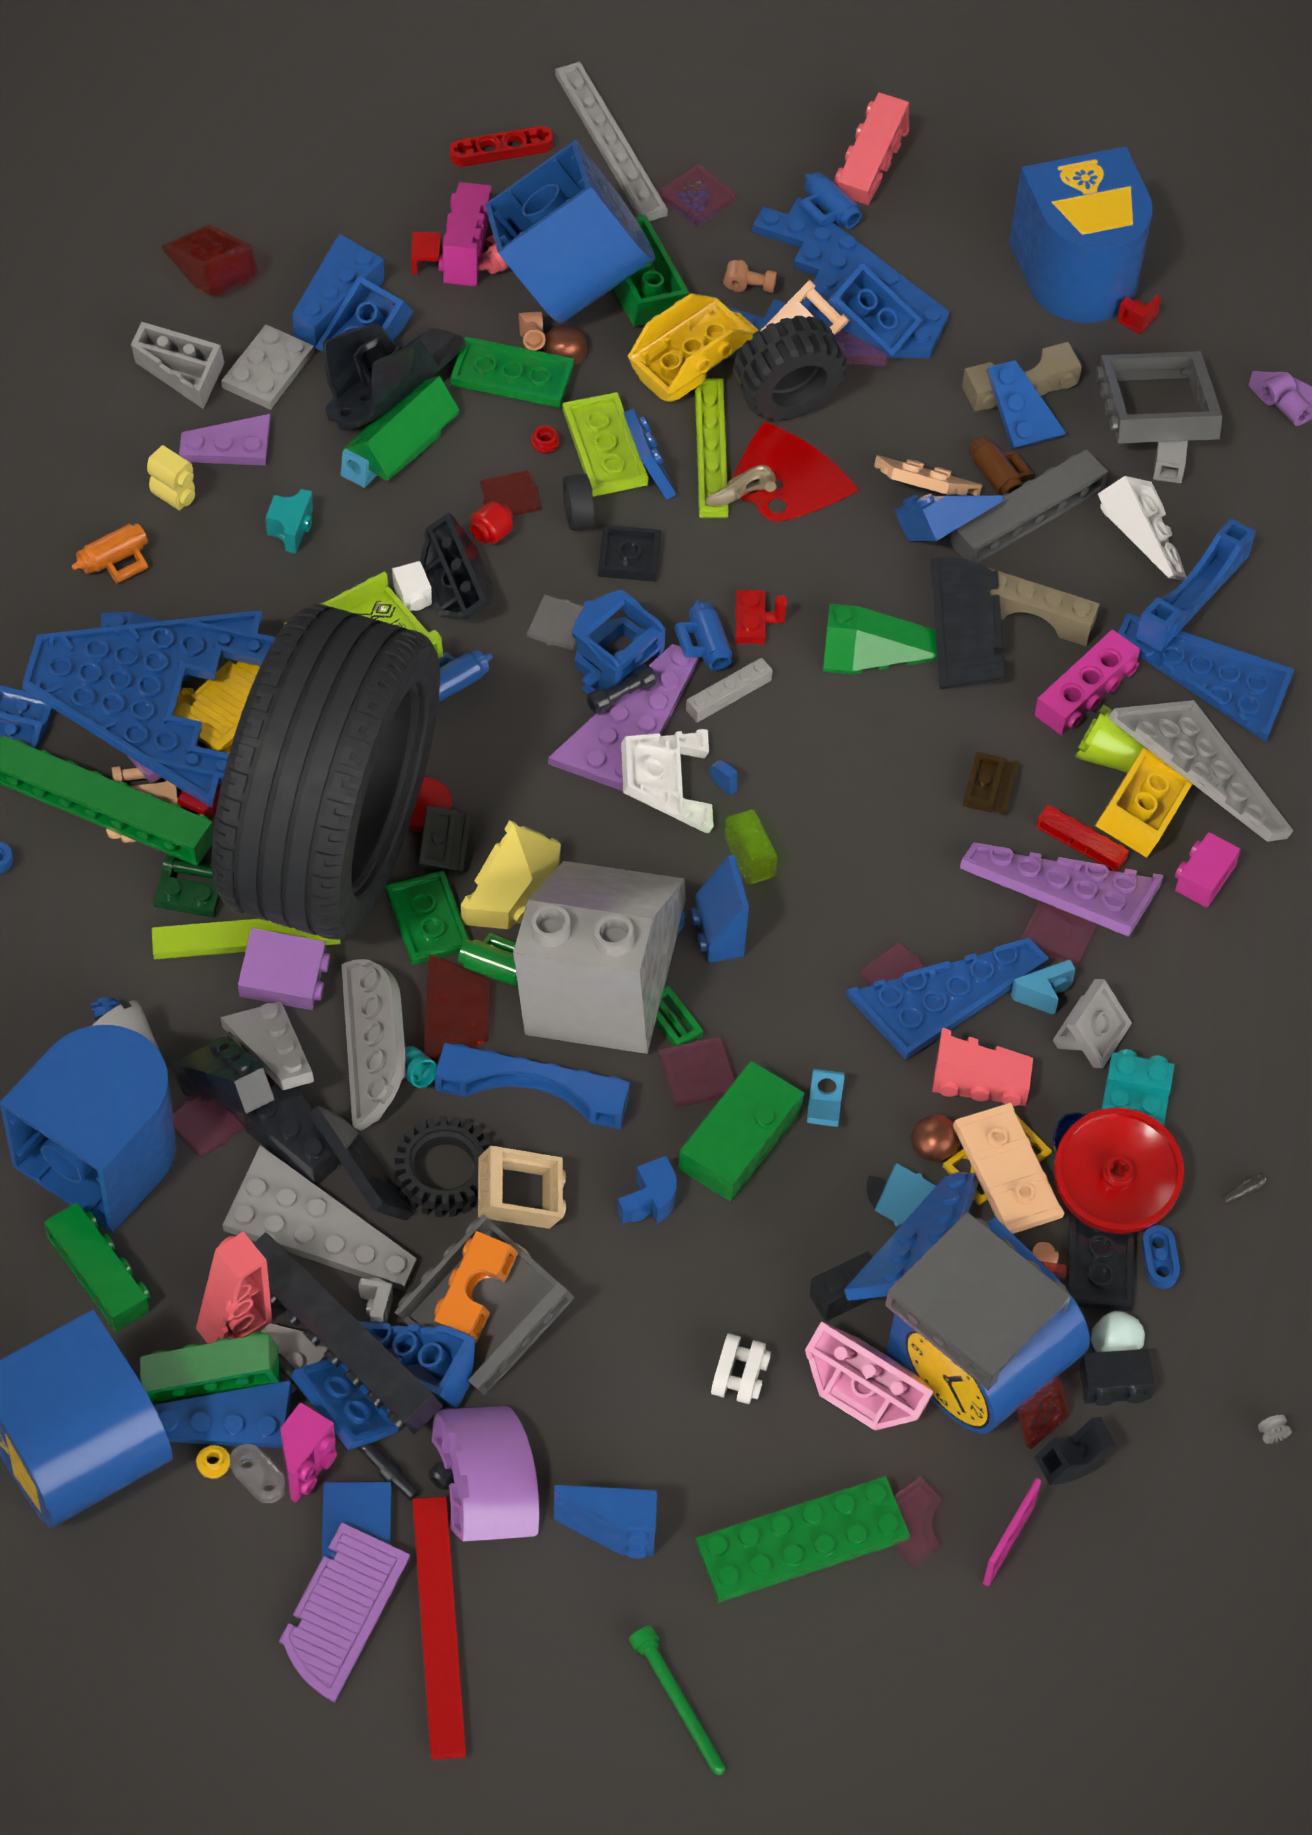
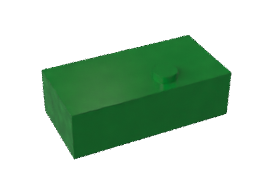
(653, 286)
(740, 1131)

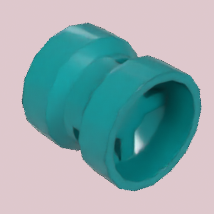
(419, 1068)

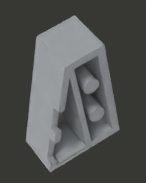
(179, 360)

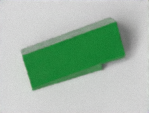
(406, 429)

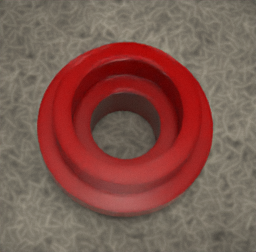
(545, 439)

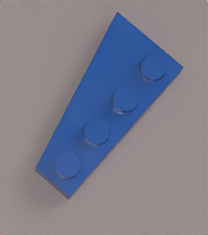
(229, 1417)

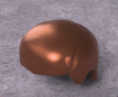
(566, 342)
(935, 1138)

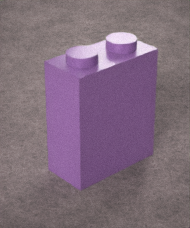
(283, 969)

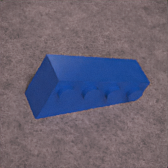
(331, 285)

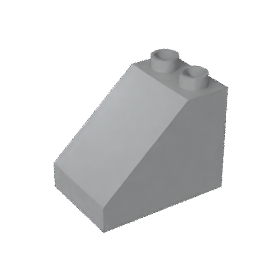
(597, 954)

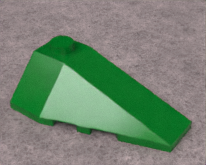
(870, 639)

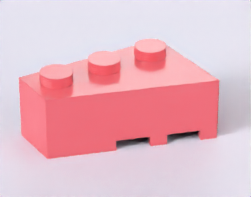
(980, 1072)

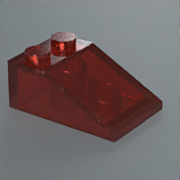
(212, 259)

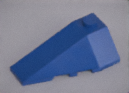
(435, 1356)

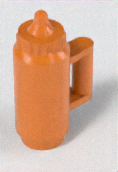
(112, 549)

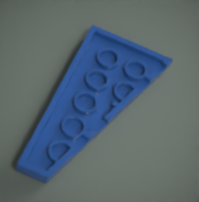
(1226, 678)
(943, 995)

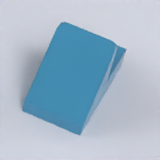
(1040, 987)

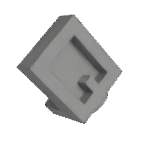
(379, 1298)

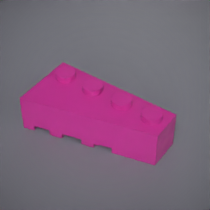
(465, 234)

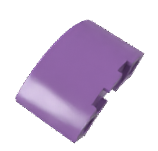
(491, 1473)

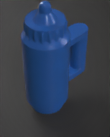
(831, 200)
(708, 634)
(461, 672)

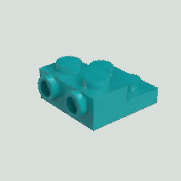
(1138, 1084)

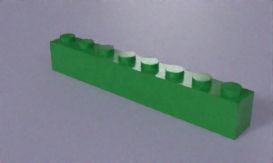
(104, 801)

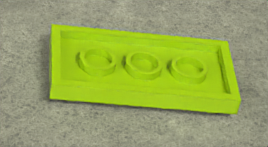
(605, 444)

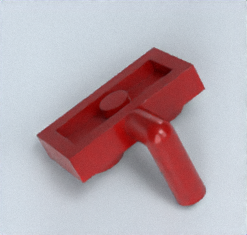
(751, 615)

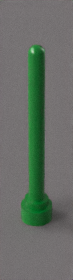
(646, 1643)

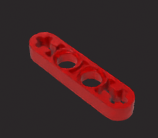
(500, 143)

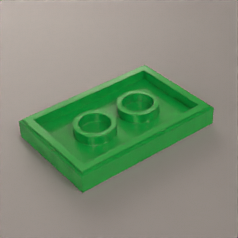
(427, 917)

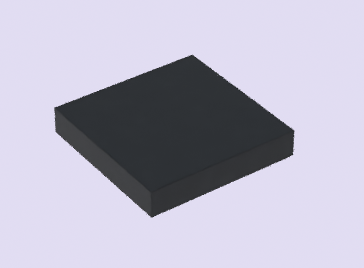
(629, 553)

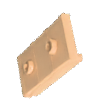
(1008, 1168)

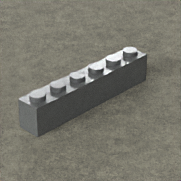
(1030, 506)

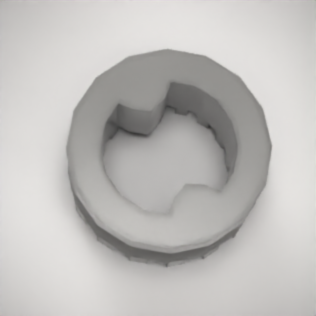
(1274, 1429)

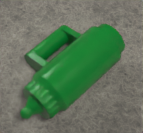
(490, 958)

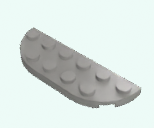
(372, 1038)

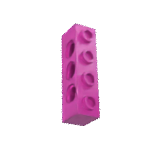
(1087, 682)

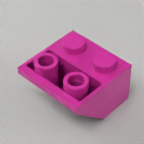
(307, 1449)

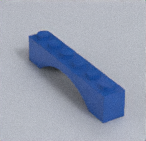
(1170, 613)
(469, 1071)

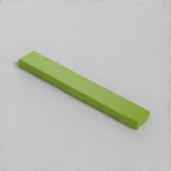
(710, 445)
(216, 937)

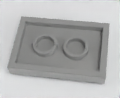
(268, 367)

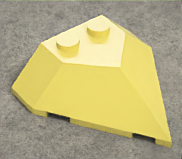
(510, 878)

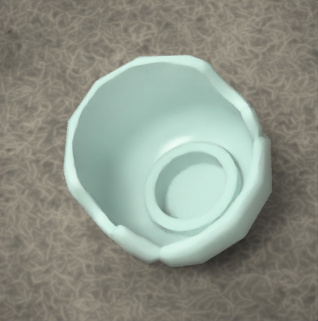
(1117, 1333)

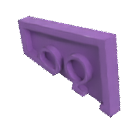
(228, 443)

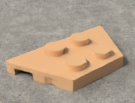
(936, 480)

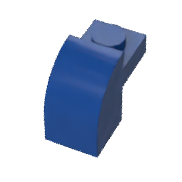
(655, 1195)

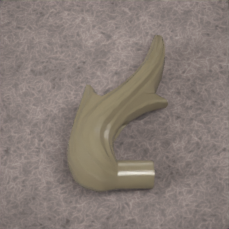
(756, 478)

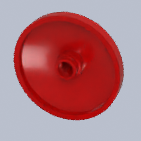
(1118, 1170)

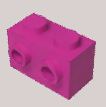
(1207, 869)

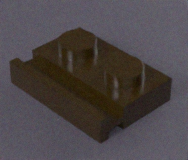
(990, 783)

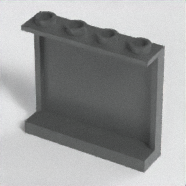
(976, 1299)
(517, 1308)

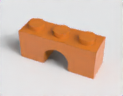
(482, 1259)

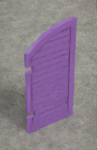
(342, 1608)

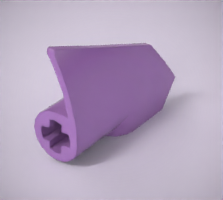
(1284, 391)

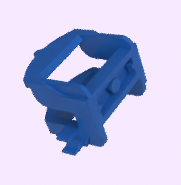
(595, 635)

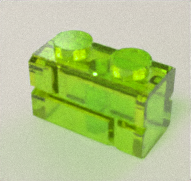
(751, 846)

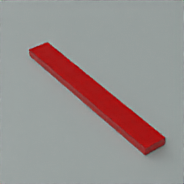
(439, 1629)

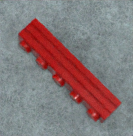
(1082, 838)

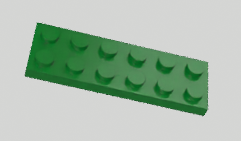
(802, 1539)

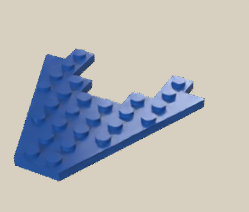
(831, 257)
(128, 682)

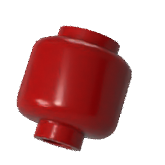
(491, 523)

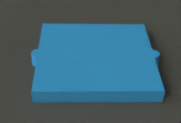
(902, 1194)

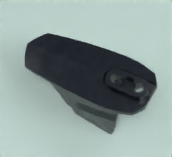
(375, 375)

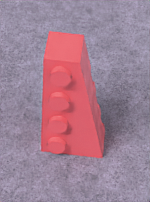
(874, 147)
(236, 1292)

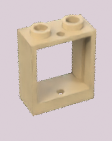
(491, 1179)

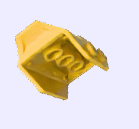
(686, 344)

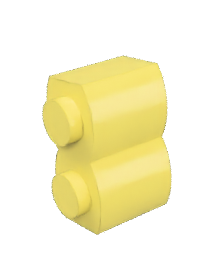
(171, 478)

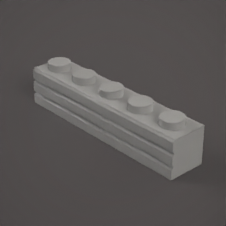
(729, 690)

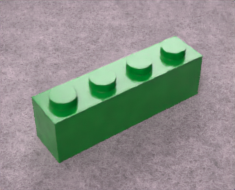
(97, 1266)
(210, 1368)

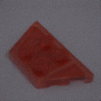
(454, 1007)

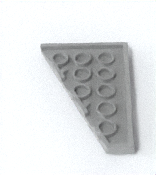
(1195, 749)

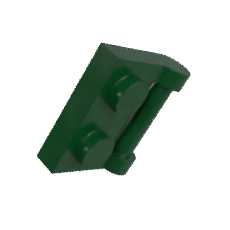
(184, 894)

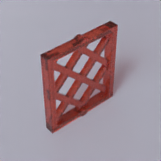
(1054, 1386)

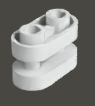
(755, 1358)

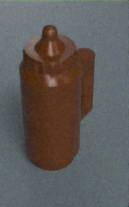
(997, 466)

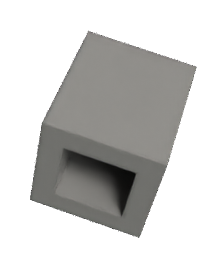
(1170, 461)

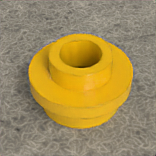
(213, 1470)

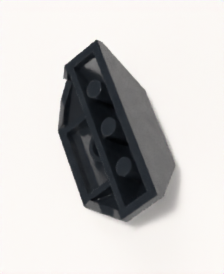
(454, 570)

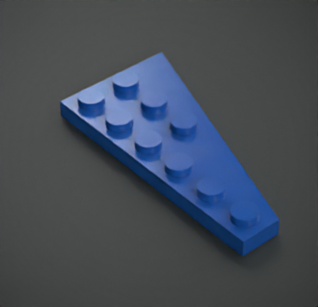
(919, 1232)

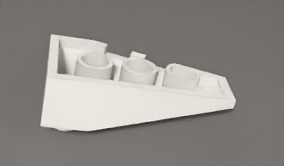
(1138, 514)

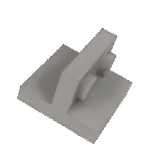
(1094, 1025)

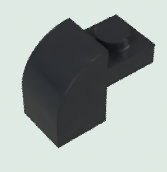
(1076, 1456)

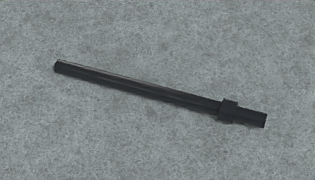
(388, 1470)

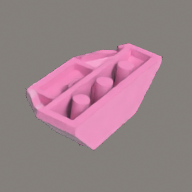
(864, 1380)

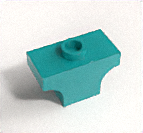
(290, 518)

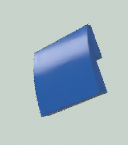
(23, 716)

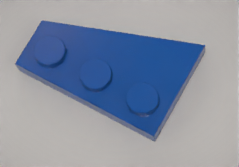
(1021, 408)
(648, 451)

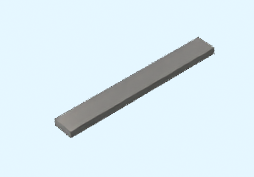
(611, 141)

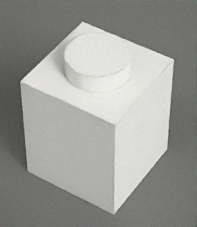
(412, 586)

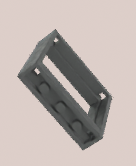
(1159, 426)

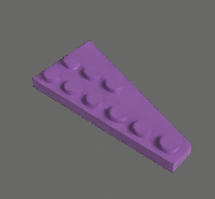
(596, 746)
(1069, 884)

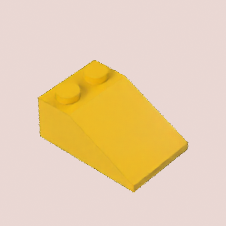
(1144, 803)

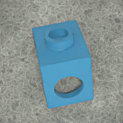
(357, 469)
(823, 1106)

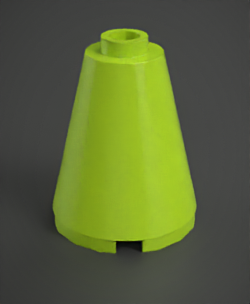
(1108, 744)

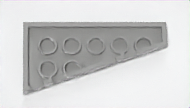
(313, 1224)

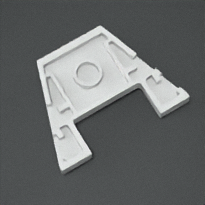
(654, 774)

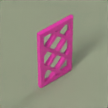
(1012, 1532)

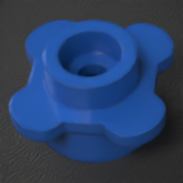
(103, 1006)

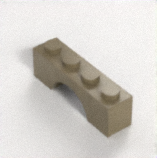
(1055, 371)
(1067, 613)

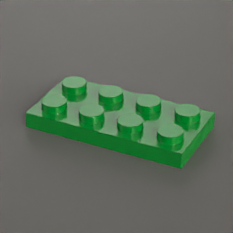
(512, 372)

